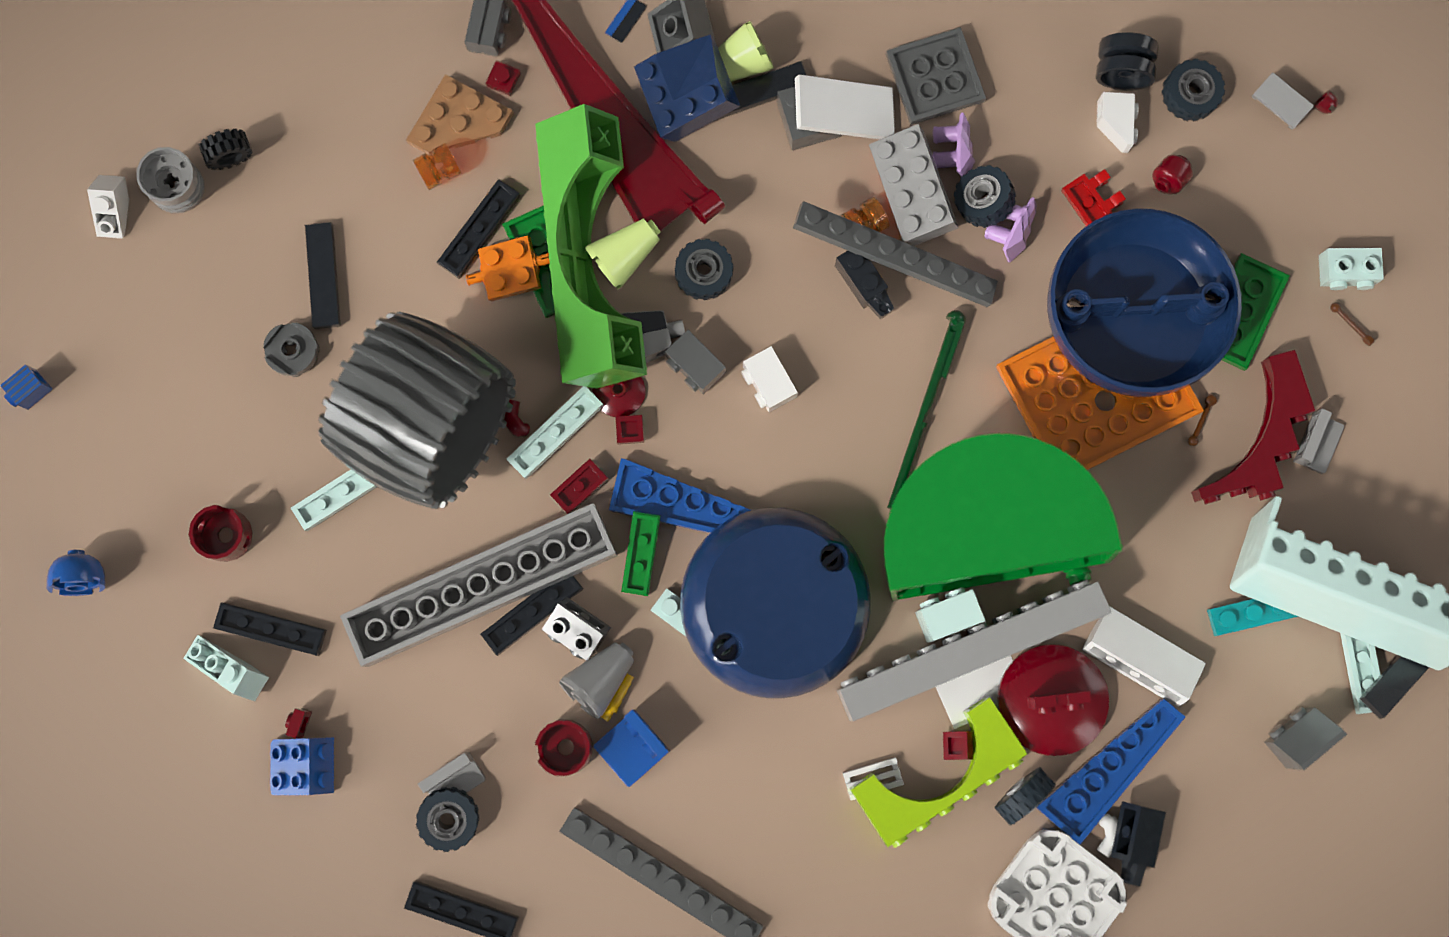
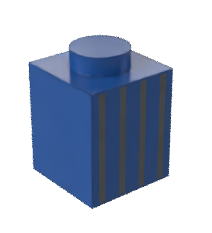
(25, 387)

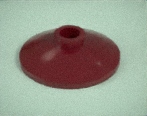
(624, 403)

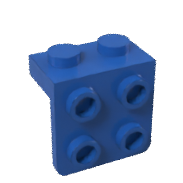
(302, 766)

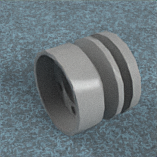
(157, 176)

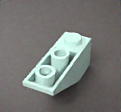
(226, 669)

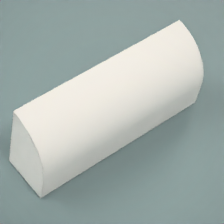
(1144, 657)

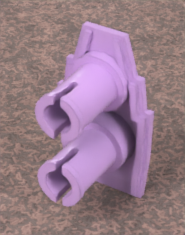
(963, 156)
(1014, 239)

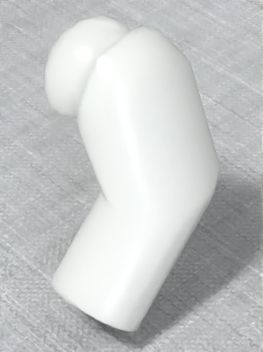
(1110, 825)

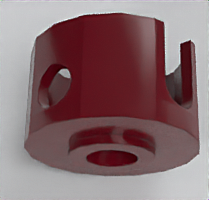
(211, 522)
(551, 759)

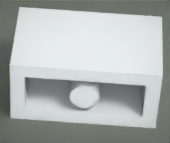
(769, 380)

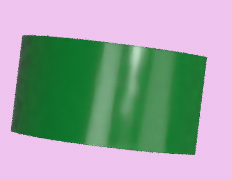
(995, 515)

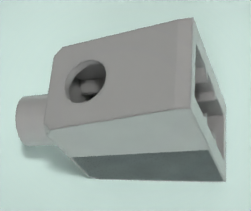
(656, 332)

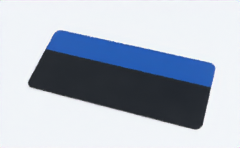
(625, 20)

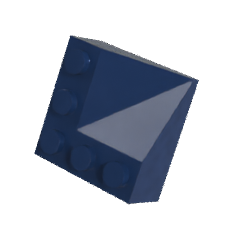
(686, 87)

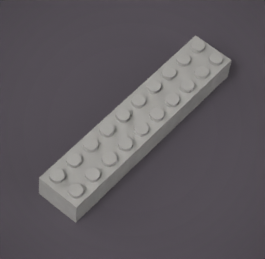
(478, 586)
(977, 649)

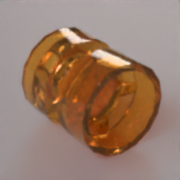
(430, 174)
(869, 214)

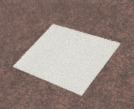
(970, 688)

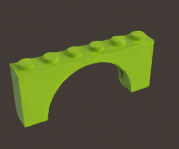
(993, 751)

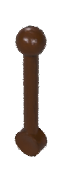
(1367, 339)
(1209, 401)

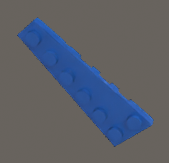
(676, 502)
(1096, 786)

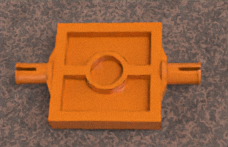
(509, 268)

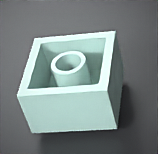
(949, 616)

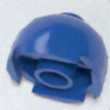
(75, 574)

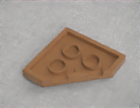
(458, 118)

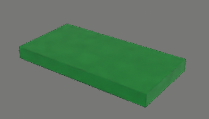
(534, 226)
(1260, 293)

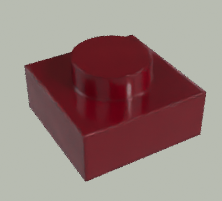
(503, 78)
(629, 429)
(297, 722)
(958, 745)

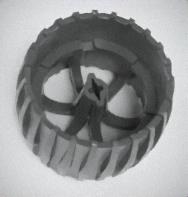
(416, 409)

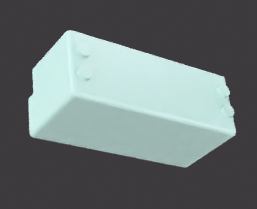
(1342, 591)

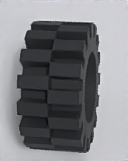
(225, 149)

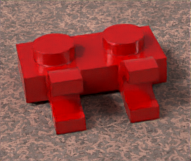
(1086, 200)

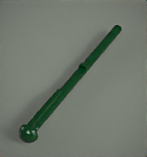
(941, 369)

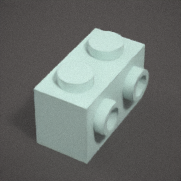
(1351, 268)

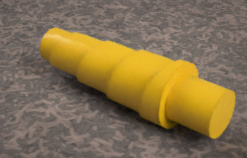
(618, 697)

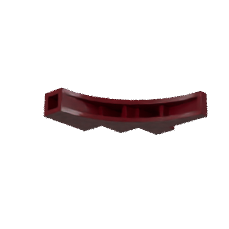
(1286, 404)

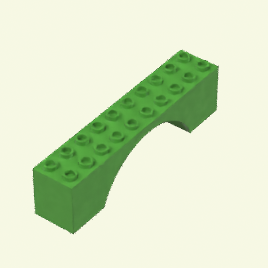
(577, 163)

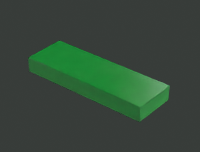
(641, 553)

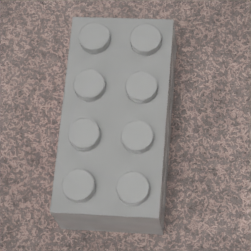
(913, 186)

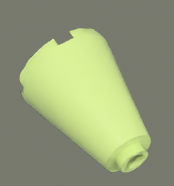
(744, 54)
(624, 250)

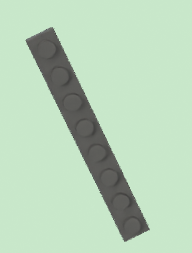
(895, 254)
(658, 876)

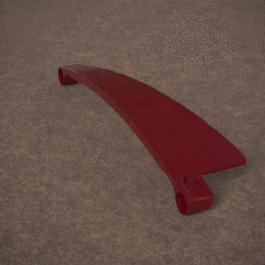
(654, 178)

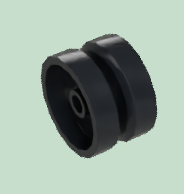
(1127, 61)

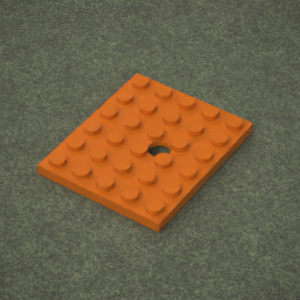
(1063, 411)

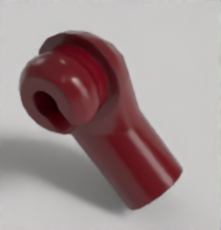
(514, 423)

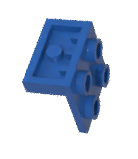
(631, 748)

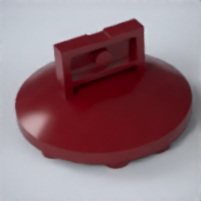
(1053, 700)

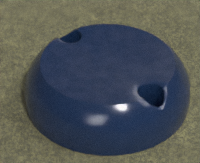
(1143, 303)
(776, 602)

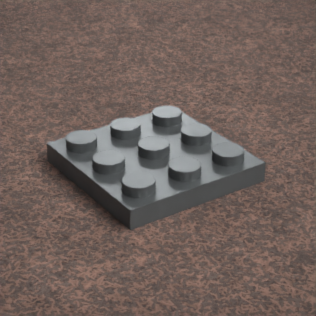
(935, 76)

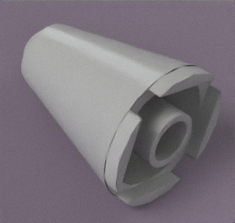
(598, 678)

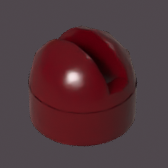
(1325, 102)

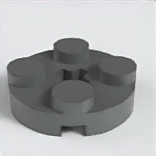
(306, 348)

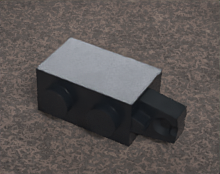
(865, 283)
(1137, 840)

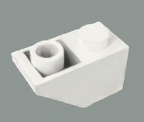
(1116, 119)
(109, 205)

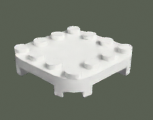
(1056, 890)

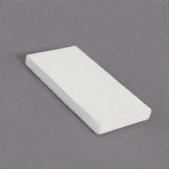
(844, 107)

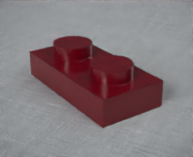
(579, 486)

